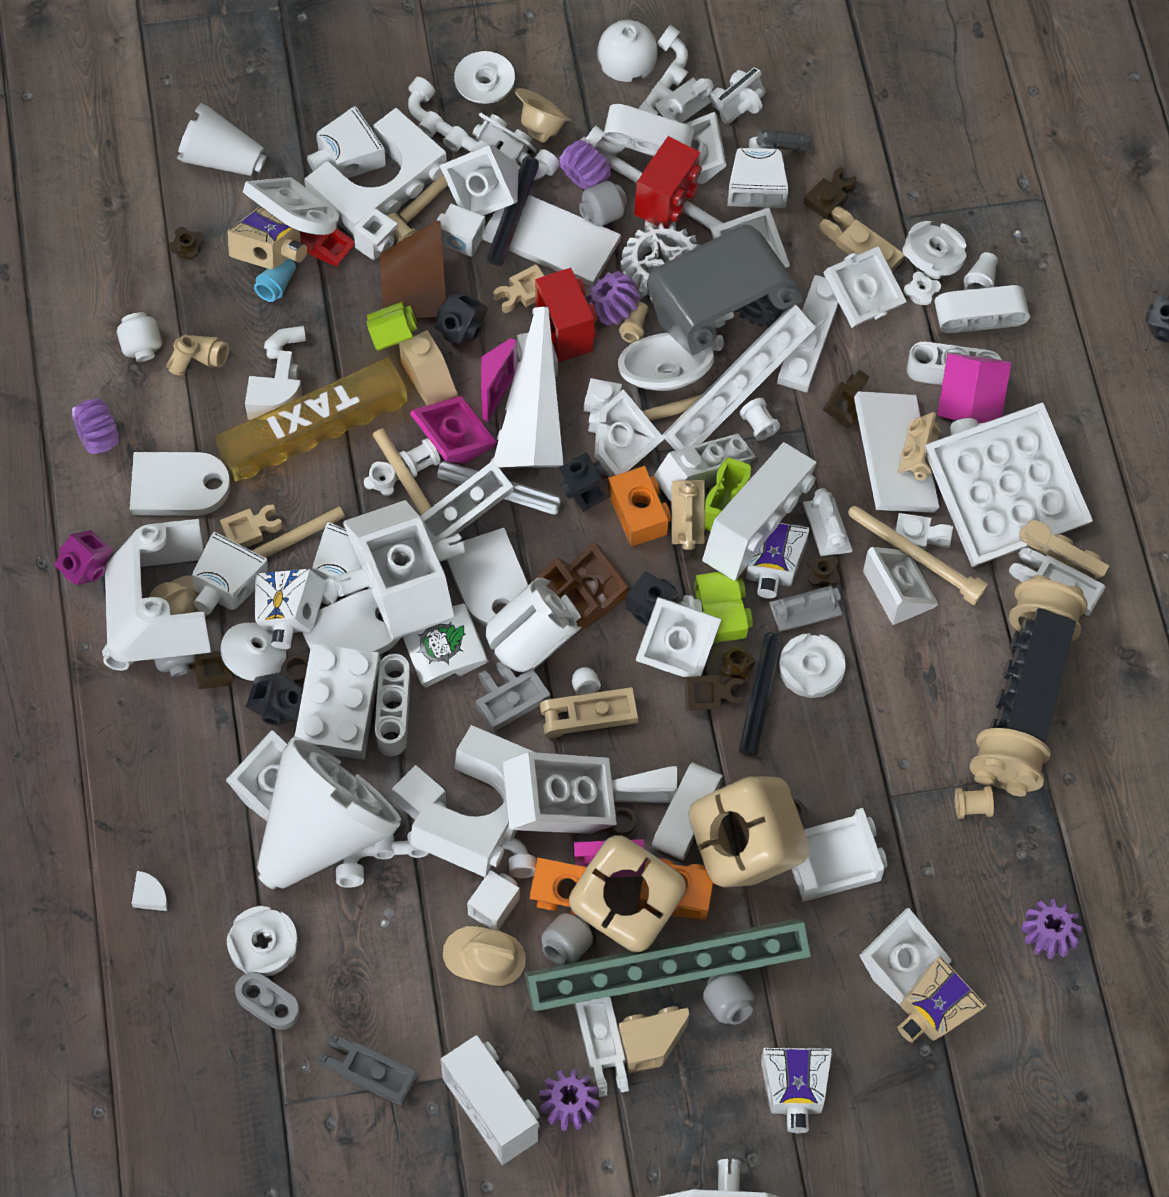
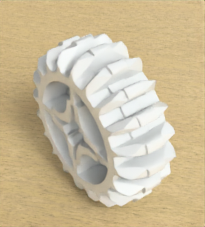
(665, 246)

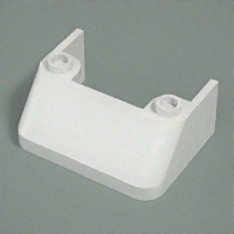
(144, 626)

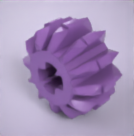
(584, 165)
(614, 298)
(95, 426)
(1055, 918)
(569, 1086)

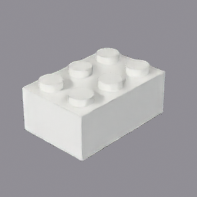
(339, 699)
(559, 793)
(491, 1099)

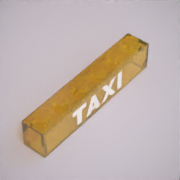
(311, 419)

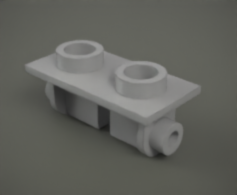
(806, 608)

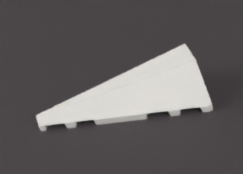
(532, 418)

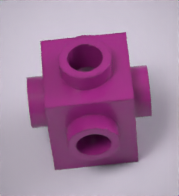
(83, 557)

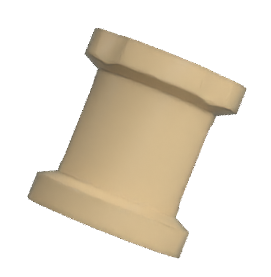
(974, 802)

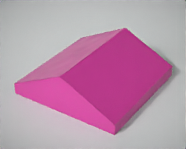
(497, 373)
(973, 388)
(454, 430)

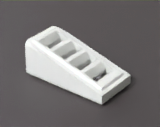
(651, 786)

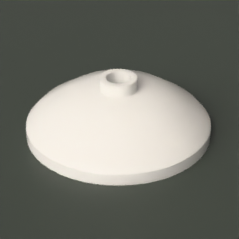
(662, 363)

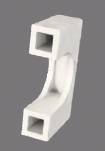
(404, 143)
(463, 839)

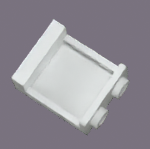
(840, 857)

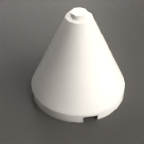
(319, 816)

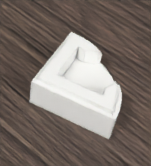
(148, 893)

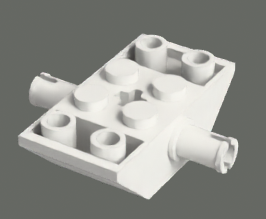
(407, 594)

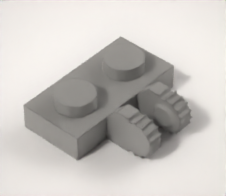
(512, 699)

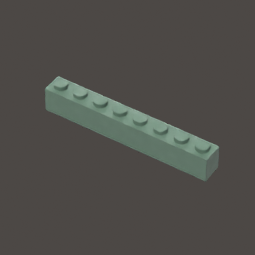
(667, 964)

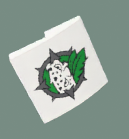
(446, 648)

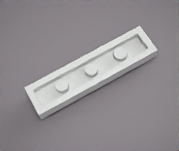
(802, 362)

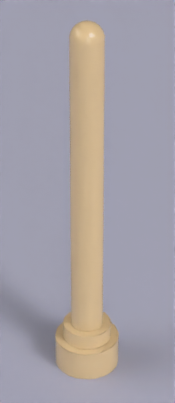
(970, 587)

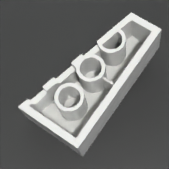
(758, 510)

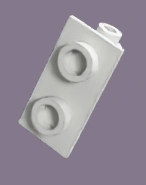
(686, 100)
(494, 132)
(827, 524)

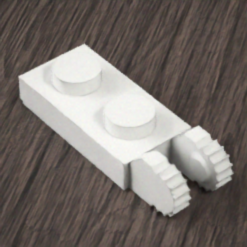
(1057, 572)
(602, 1041)

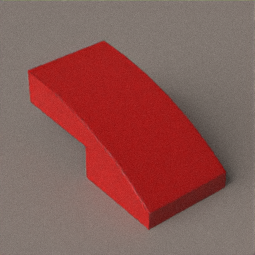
(329, 247)

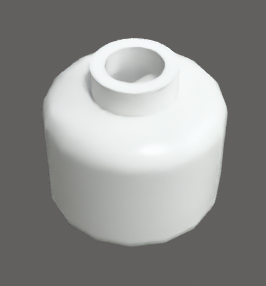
(139, 336)

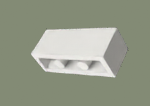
(466, 503)

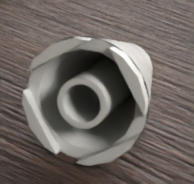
(219, 145)

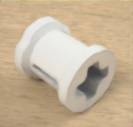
(760, 419)
(421, 457)

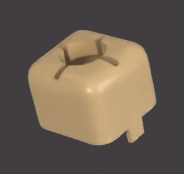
(771, 845)
(664, 885)

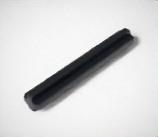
(512, 213)
(760, 694)

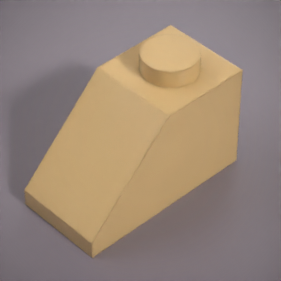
(427, 368)

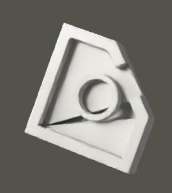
(623, 434)

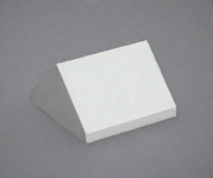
(482, 180)
(898, 584)

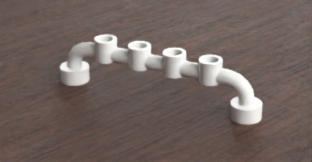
(674, 75)
(455, 136)
(352, 874)

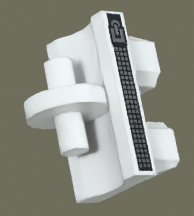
(742, 95)

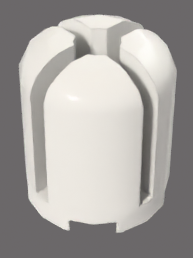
(532, 626)

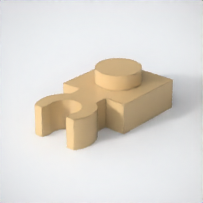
(521, 289)
(246, 529)

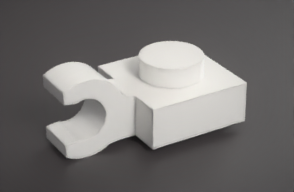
(597, 396)
(918, 531)

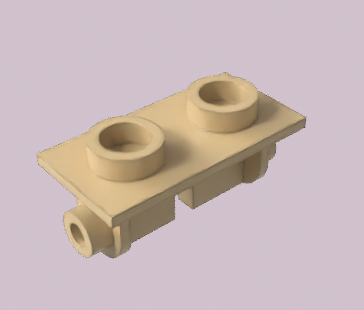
(913, 457)
(687, 513)

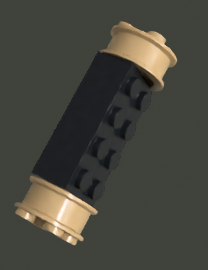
(1015, 744)

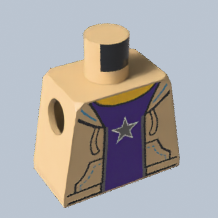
(265, 240)
(937, 1002)

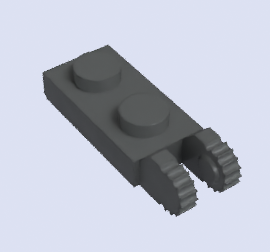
(370, 1070)

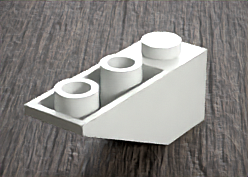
(701, 461)

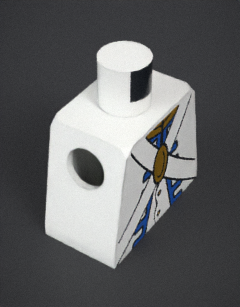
(287, 603)

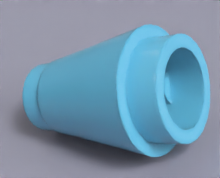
(273, 282)

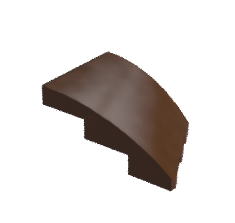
(415, 272)
(588, 582)

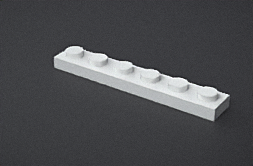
(740, 379)

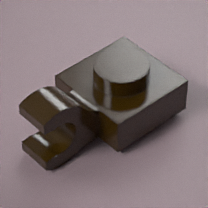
(841, 401)

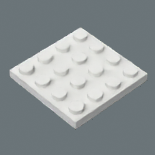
(1002, 479)

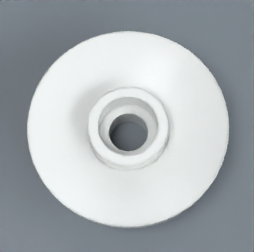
(480, 68)
(246, 659)

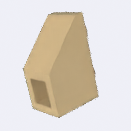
(652, 1038)

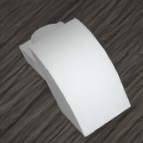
(270, 393)

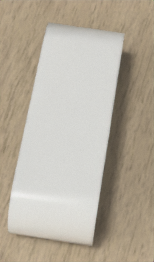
(642, 129)
(982, 309)
(935, 356)
(392, 690)
(675, 831)

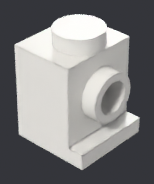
(378, 238)

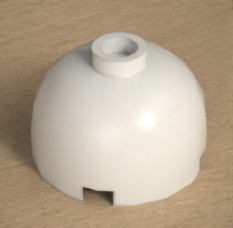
(627, 50)

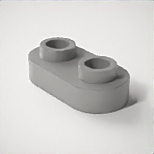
(268, 1002)

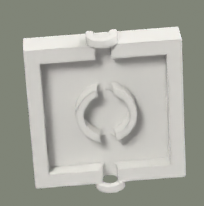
(864, 286)

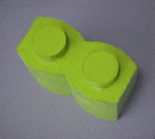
(391, 325)
(730, 480)
(722, 599)

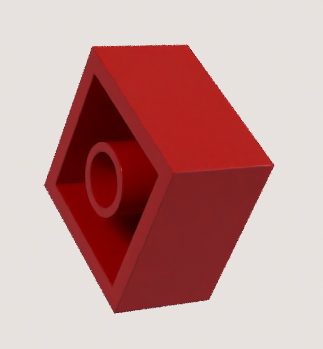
(668, 183)
(569, 313)

